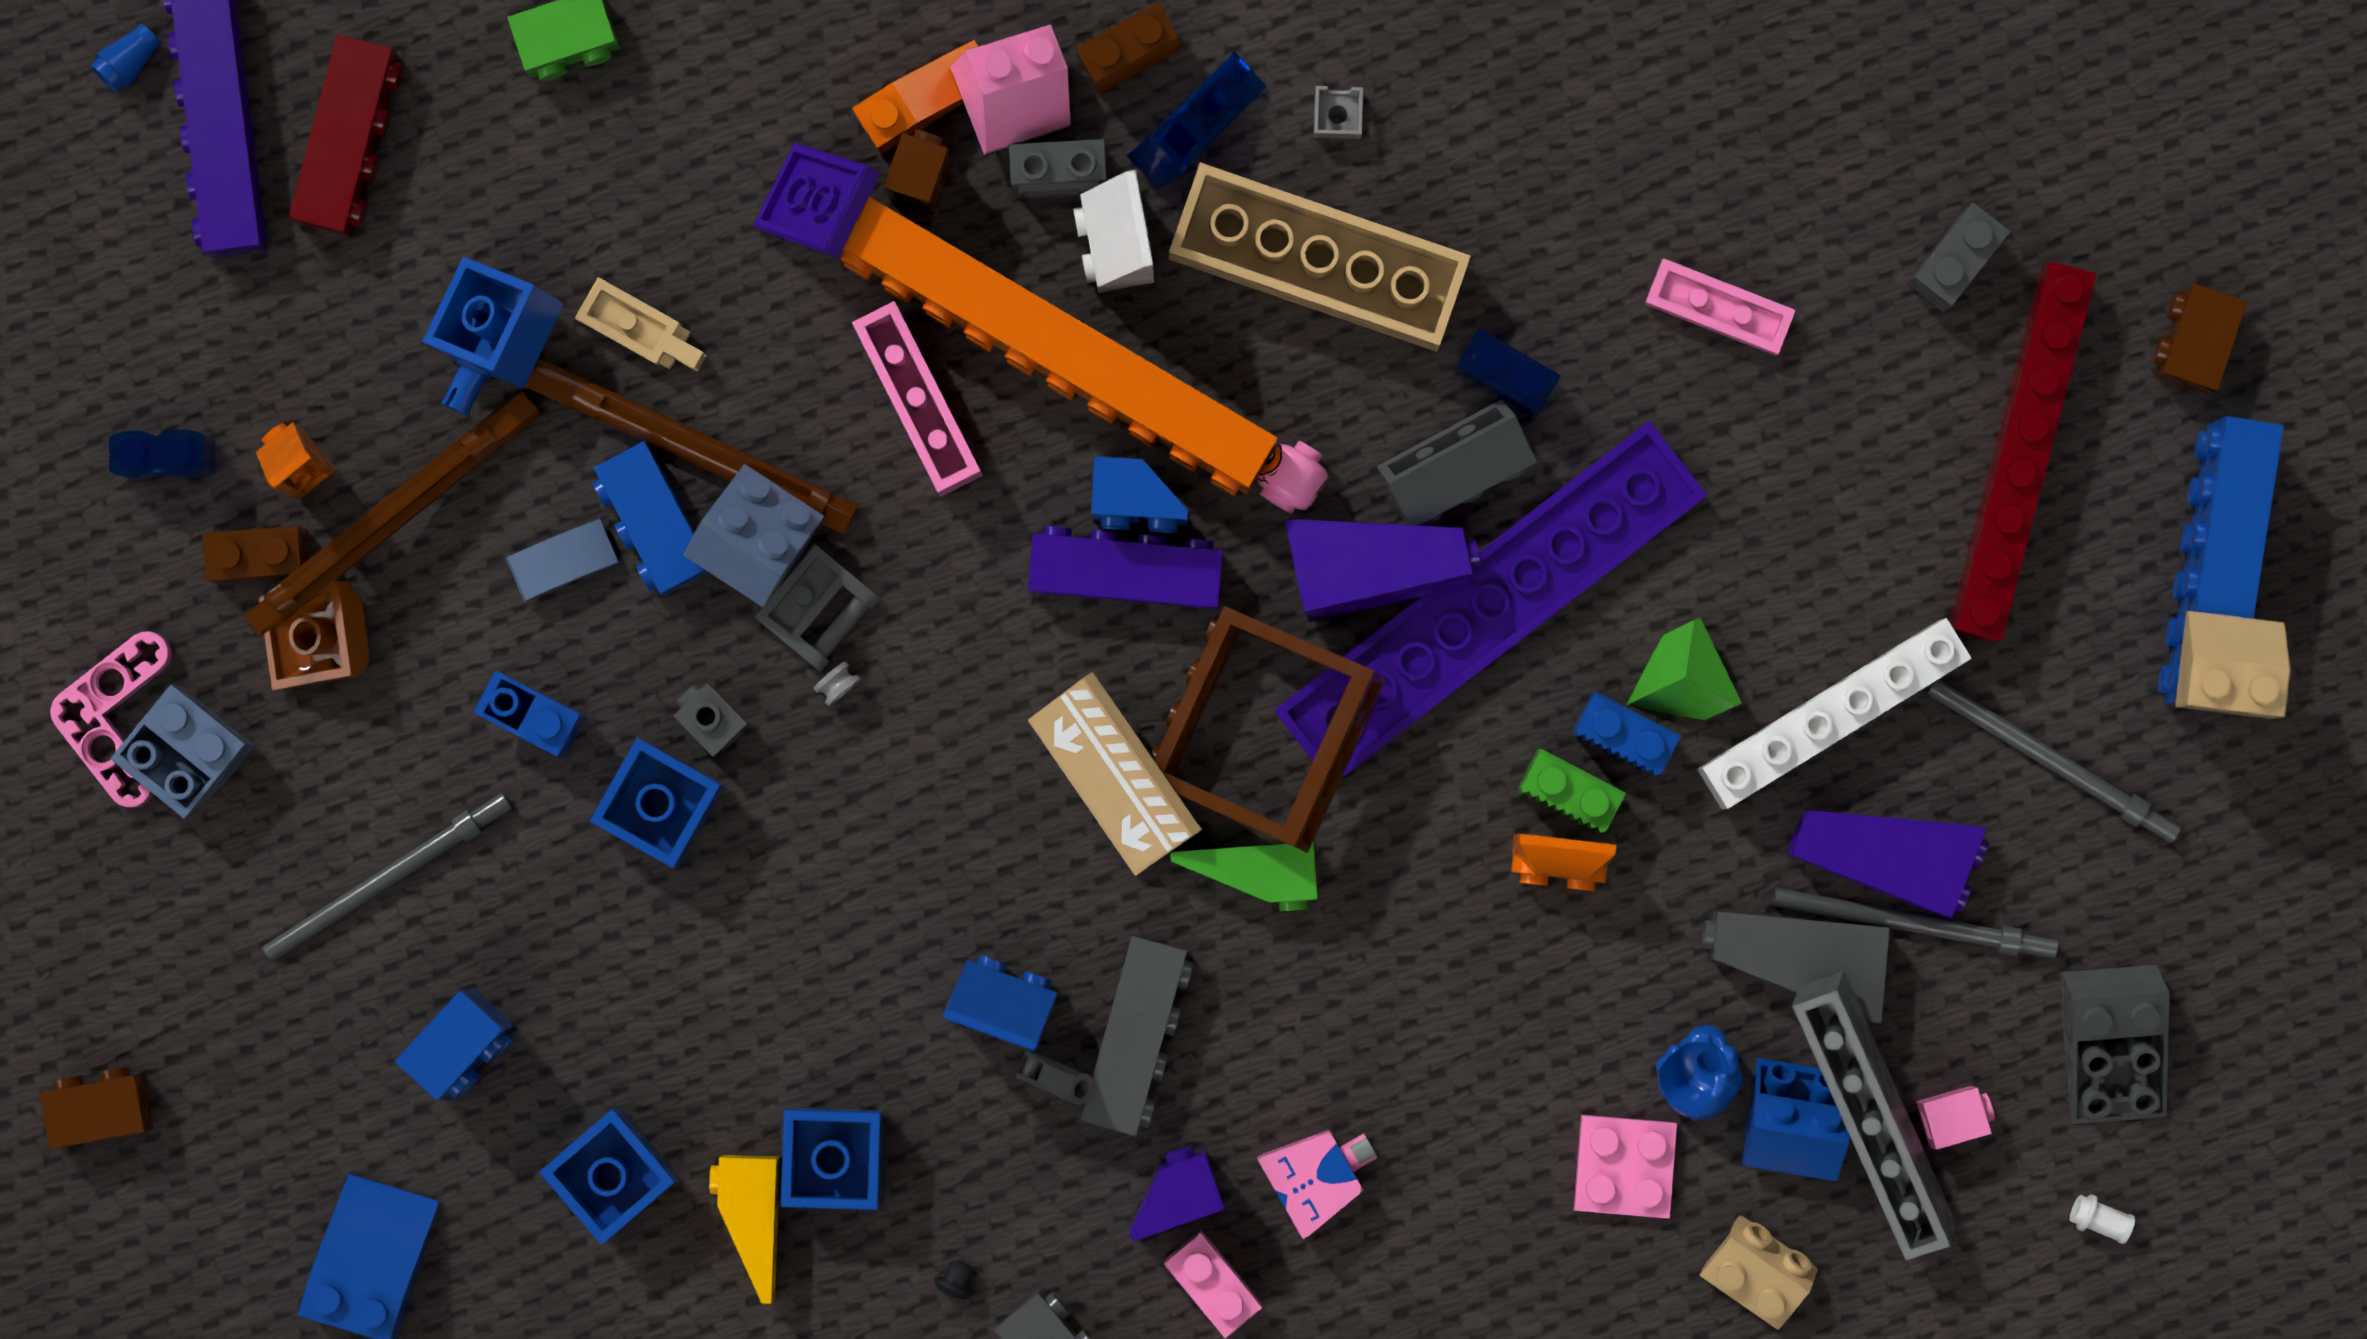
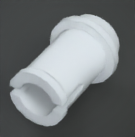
(2101, 1219)

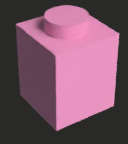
(1956, 1116)

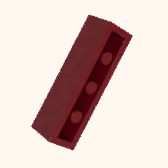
(345, 136)

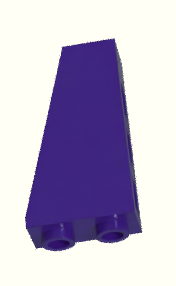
(1895, 856)

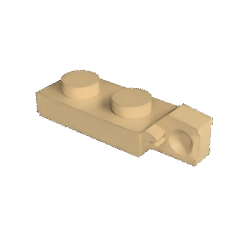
(638, 327)

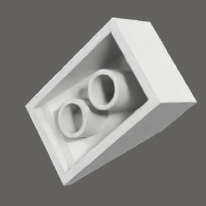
(1116, 234)

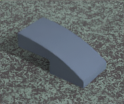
(562, 560)

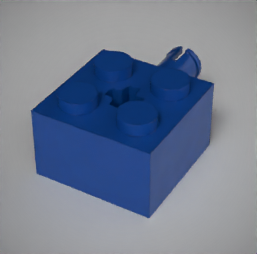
(490, 329)

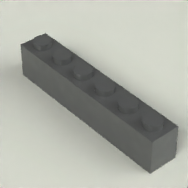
(1874, 1115)

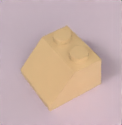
(2233, 666)

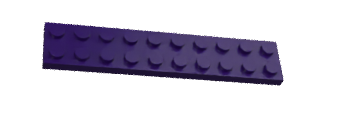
(1521, 584)

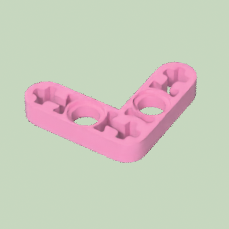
(98, 705)

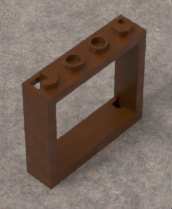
(1331, 756)

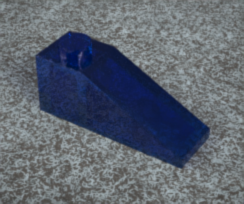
(1196, 121)

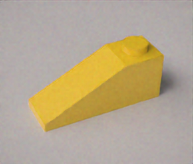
(749, 1207)

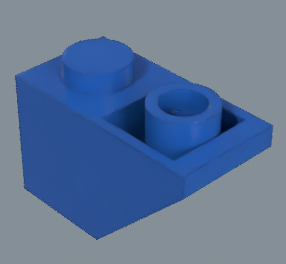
(529, 714)

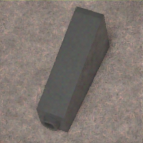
(1802, 951)

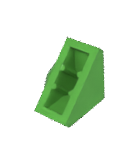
(1685, 676)

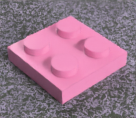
(1625, 1166)

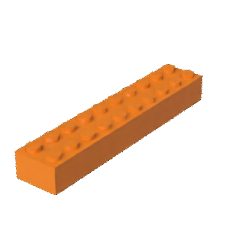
(1058, 346)

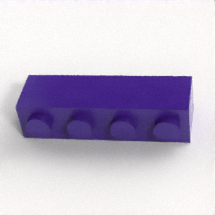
(1125, 570)

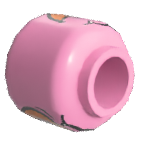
(1292, 477)

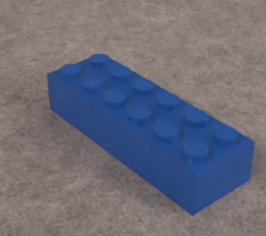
(2226, 529)

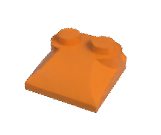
(1574, 860)

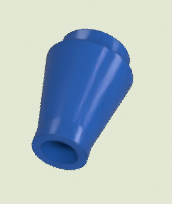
(125, 58)

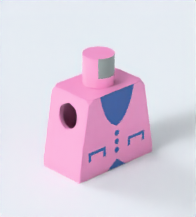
(1316, 1177)

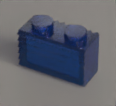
(1507, 373)

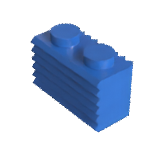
(1626, 734)

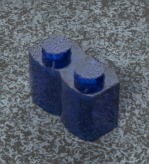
(151, 457)

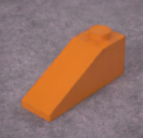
(911, 102)
(293, 460)

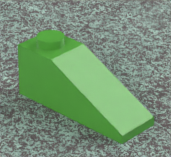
(1266, 871)

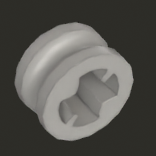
(836, 683)

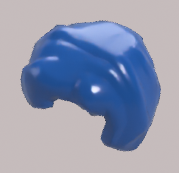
(1700, 1074)

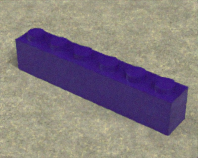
(217, 127)

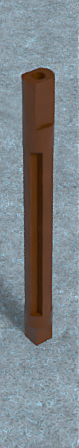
(679, 439)
(392, 513)

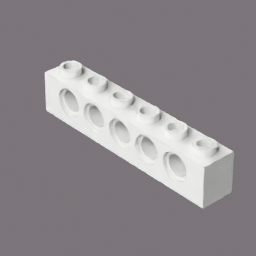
(1834, 713)

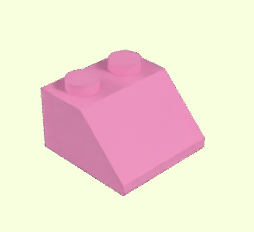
(1015, 88)

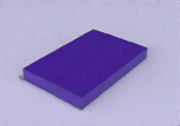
(816, 200)

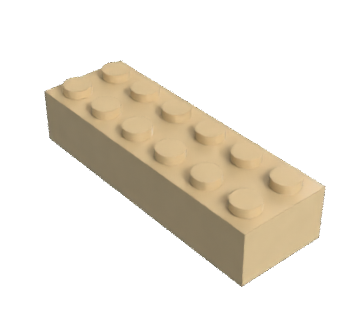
(1318, 257)

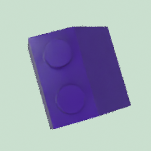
(1178, 1193)

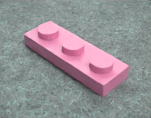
(1719, 307)

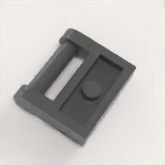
(804, 599)

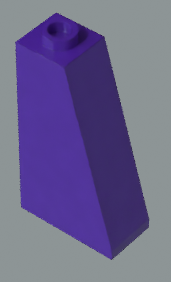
(1375, 565)

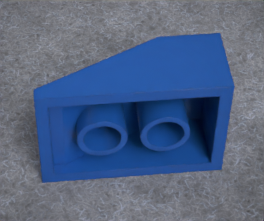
(1002, 1002)
(369, 1259)

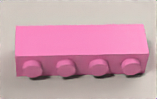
(917, 399)

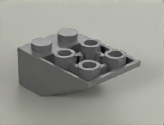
(2116, 1043)

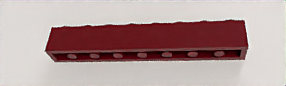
(2022, 452)

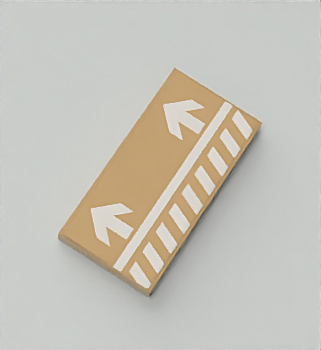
(1114, 774)

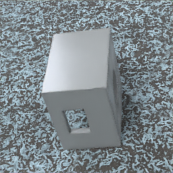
(1353, 103)

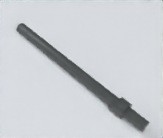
(2131, 808)
(464, 827)
(2006, 939)

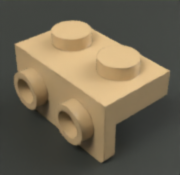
(1760, 1272)

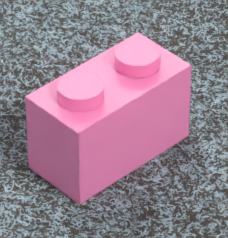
(1212, 1283)

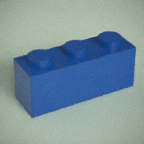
(649, 518)

